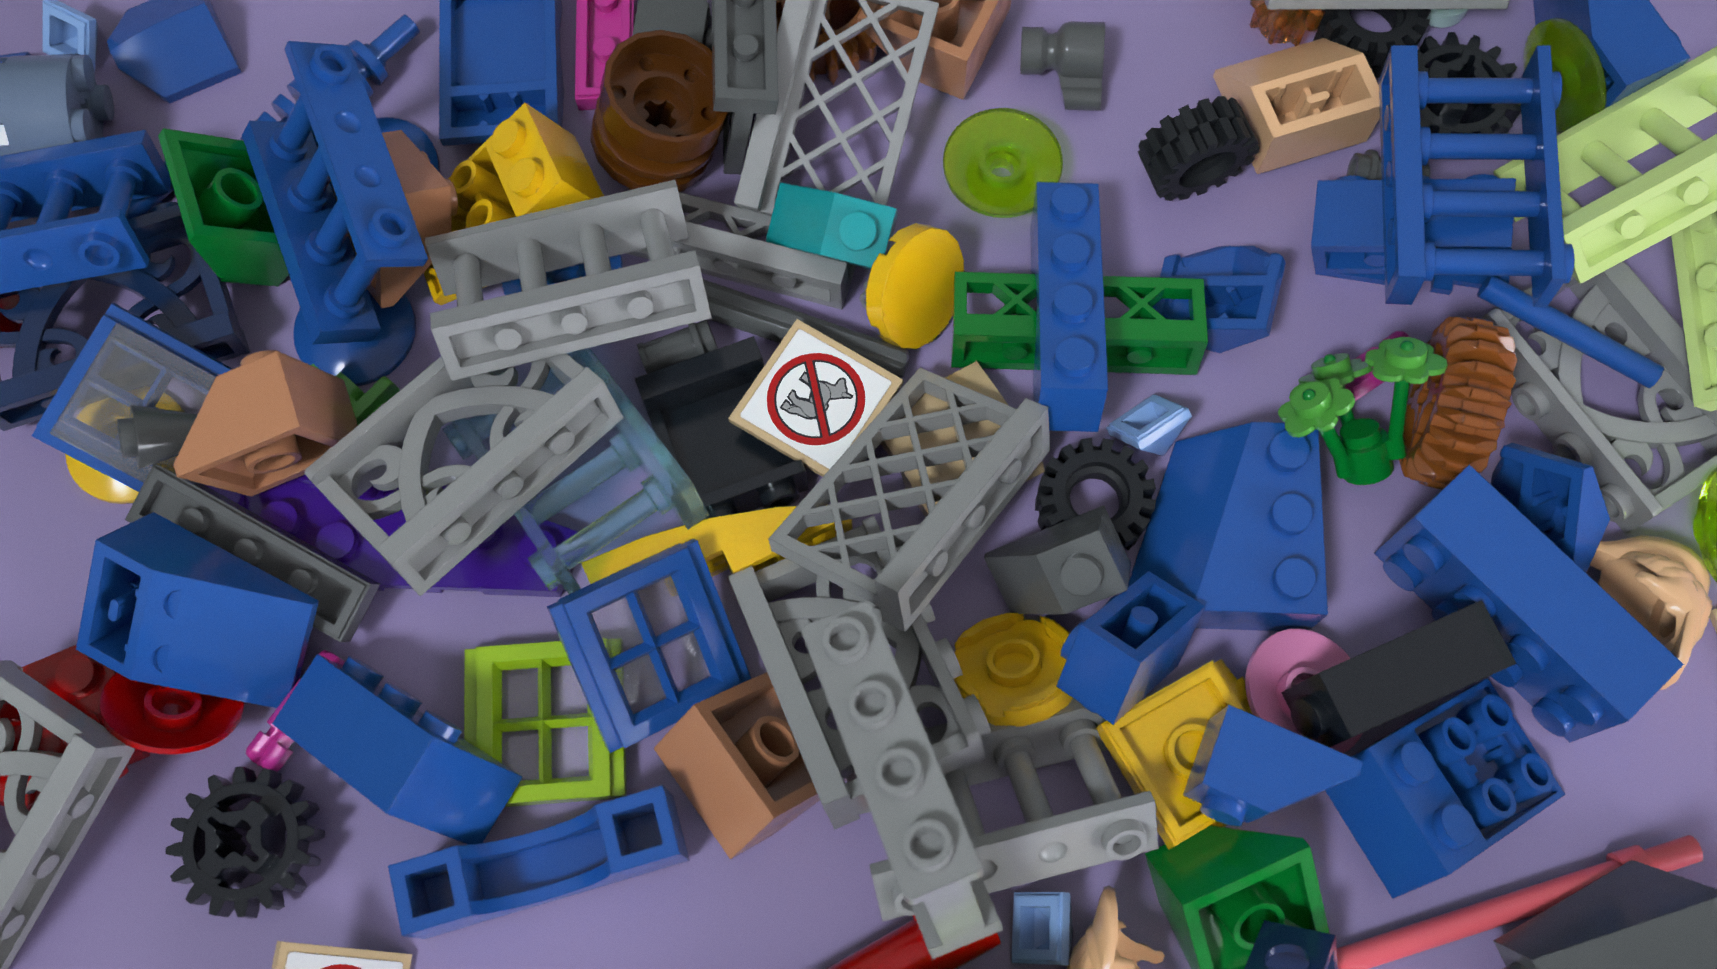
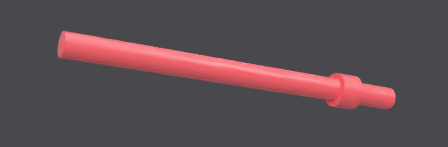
(1507, 907)

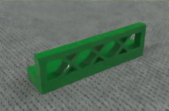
(1132, 343)

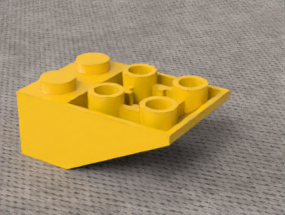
(516, 172)

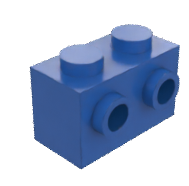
(1128, 646)

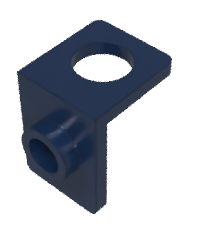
(1292, 948)

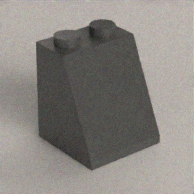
(1621, 922)

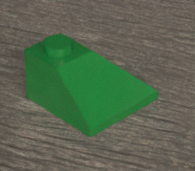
(223, 207)
(1225, 886)

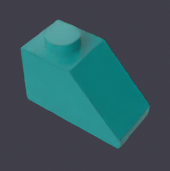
(831, 225)

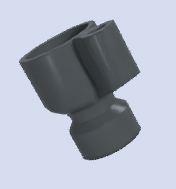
(1074, 54)

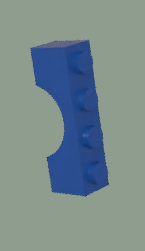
(1070, 305)
(532, 869)

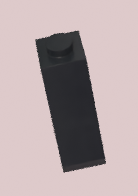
(1398, 676)

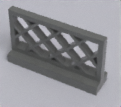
(743, 70)

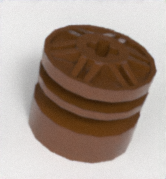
(657, 111)

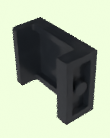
(690, 417)

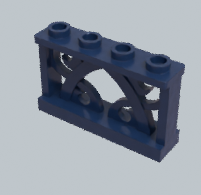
(37, 376)

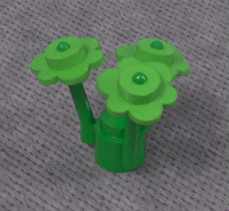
(1363, 449)

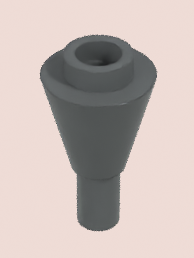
(153, 434)

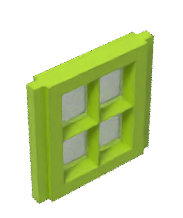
(536, 721)

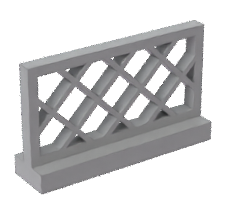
(796, 51)
(953, 525)

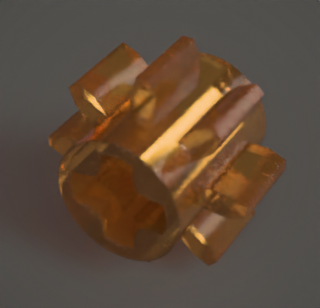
(1284, 24)

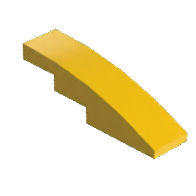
(725, 541)

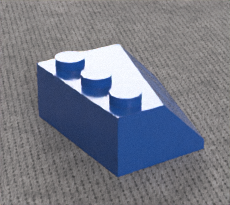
(1242, 528)

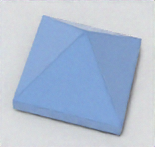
(68, 30)
(1151, 425)
(1042, 928)

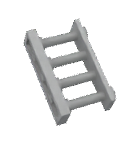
(572, 313)
(1046, 843)

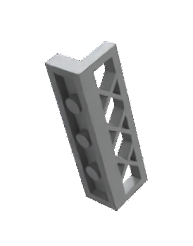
(757, 263)

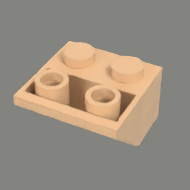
(1304, 101)

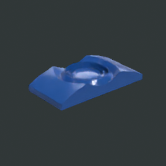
(495, 61)

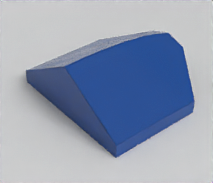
(173, 47)
(1238, 290)
(1556, 497)

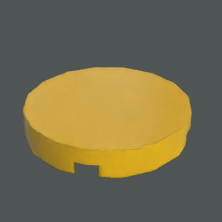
(914, 286)
(1013, 668)

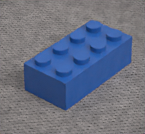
(1574, 646)

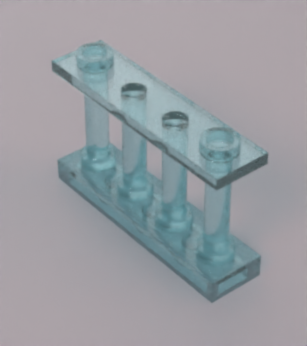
(631, 447)

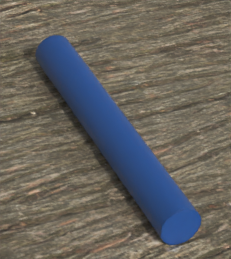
(1571, 332)

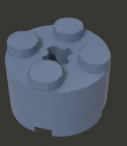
(51, 101)

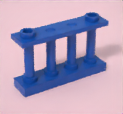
(67, 179)
(1411, 202)
(302, 206)

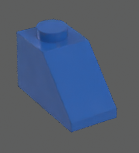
(1259, 768)

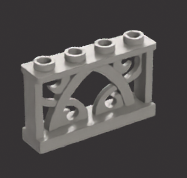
(1551, 396)
(396, 448)
(779, 626)
(901, 780)
(70, 797)

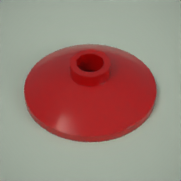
(165, 717)

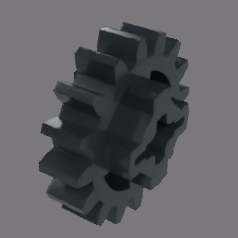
(1465, 61)
(215, 851)

